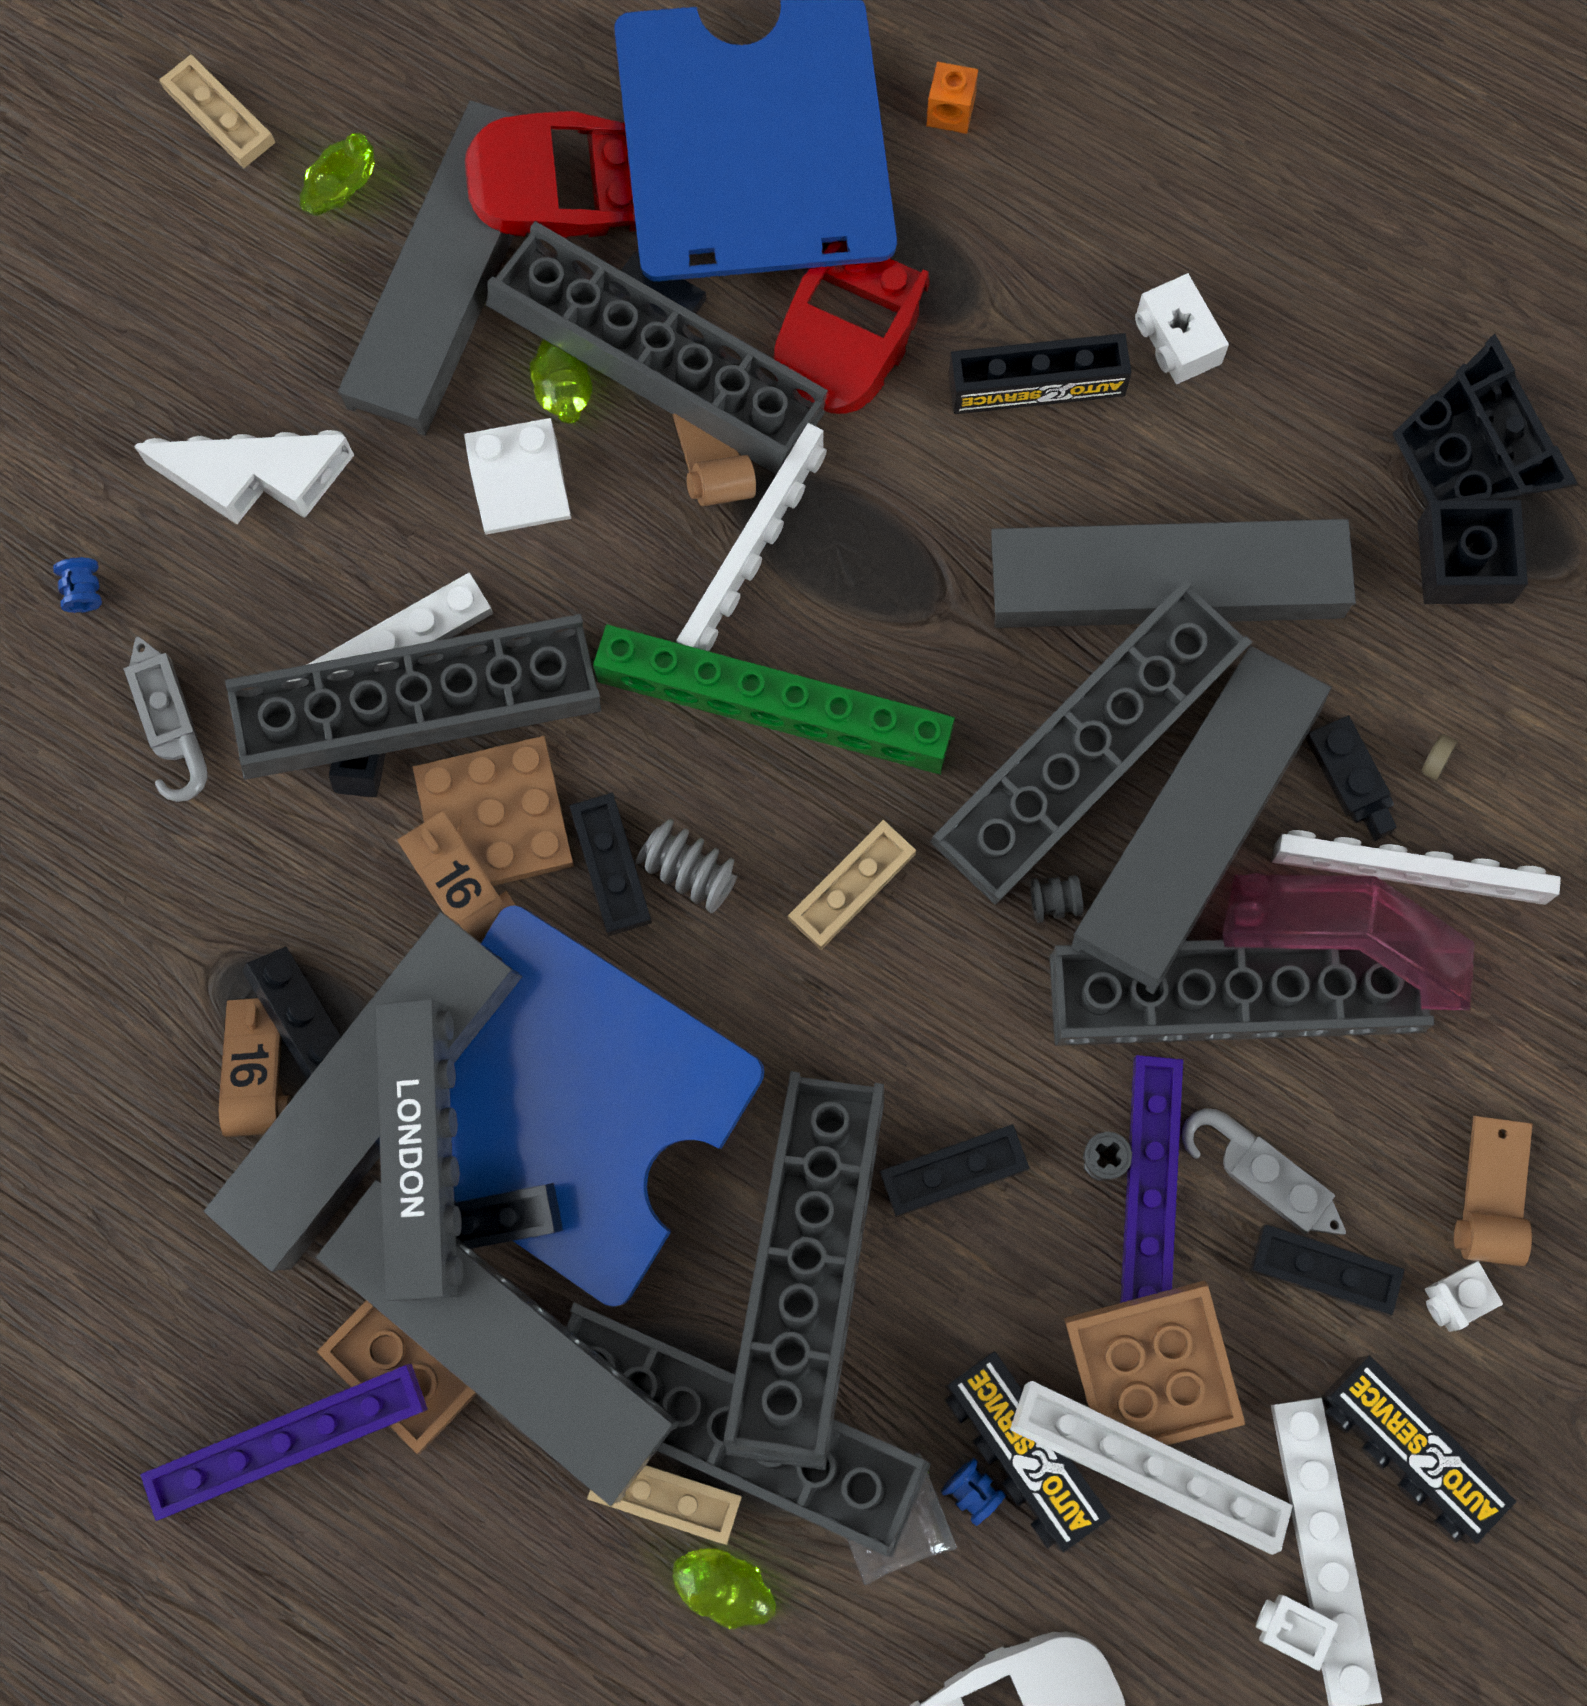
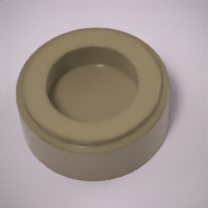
(1439, 757)

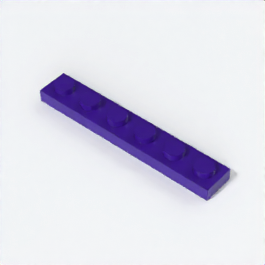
(1152, 1177)
(283, 1442)

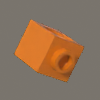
(952, 97)

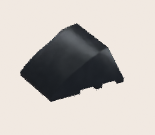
(1481, 437)

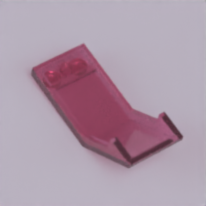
(1354, 916)

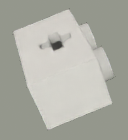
(1181, 329)

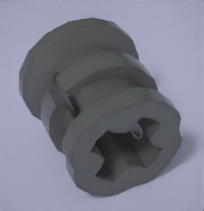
(1056, 898)
(1121, 1159)

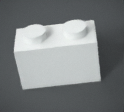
(517, 476)

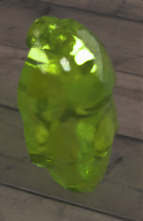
(337, 175)
(560, 382)
(723, 1588)

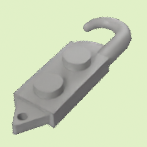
(165, 717)
(1268, 1174)

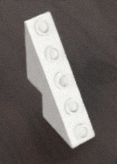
(237, 470)

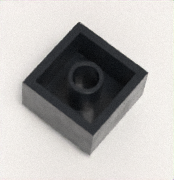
(1472, 552)

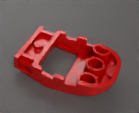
(515, 176)
(838, 353)

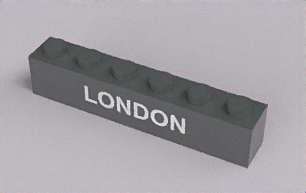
(417, 1151)

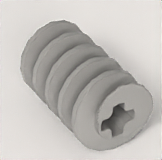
(688, 866)

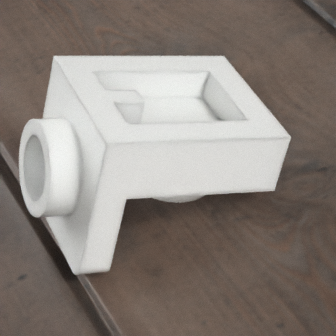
(1462, 1297)
(1296, 1630)

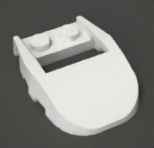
(1045, 1672)

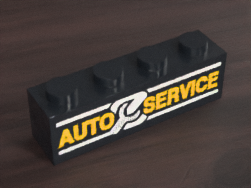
(1039, 373)
(1417, 1450)
(1035, 1474)

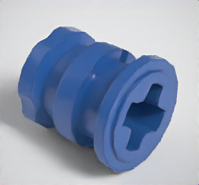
(78, 584)
(973, 1492)

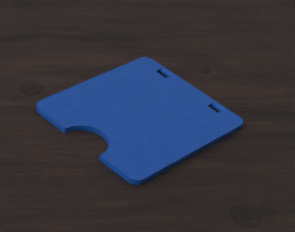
(754, 142)
(583, 1091)

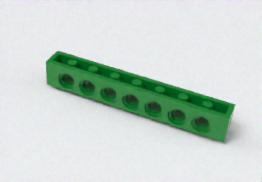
(773, 699)

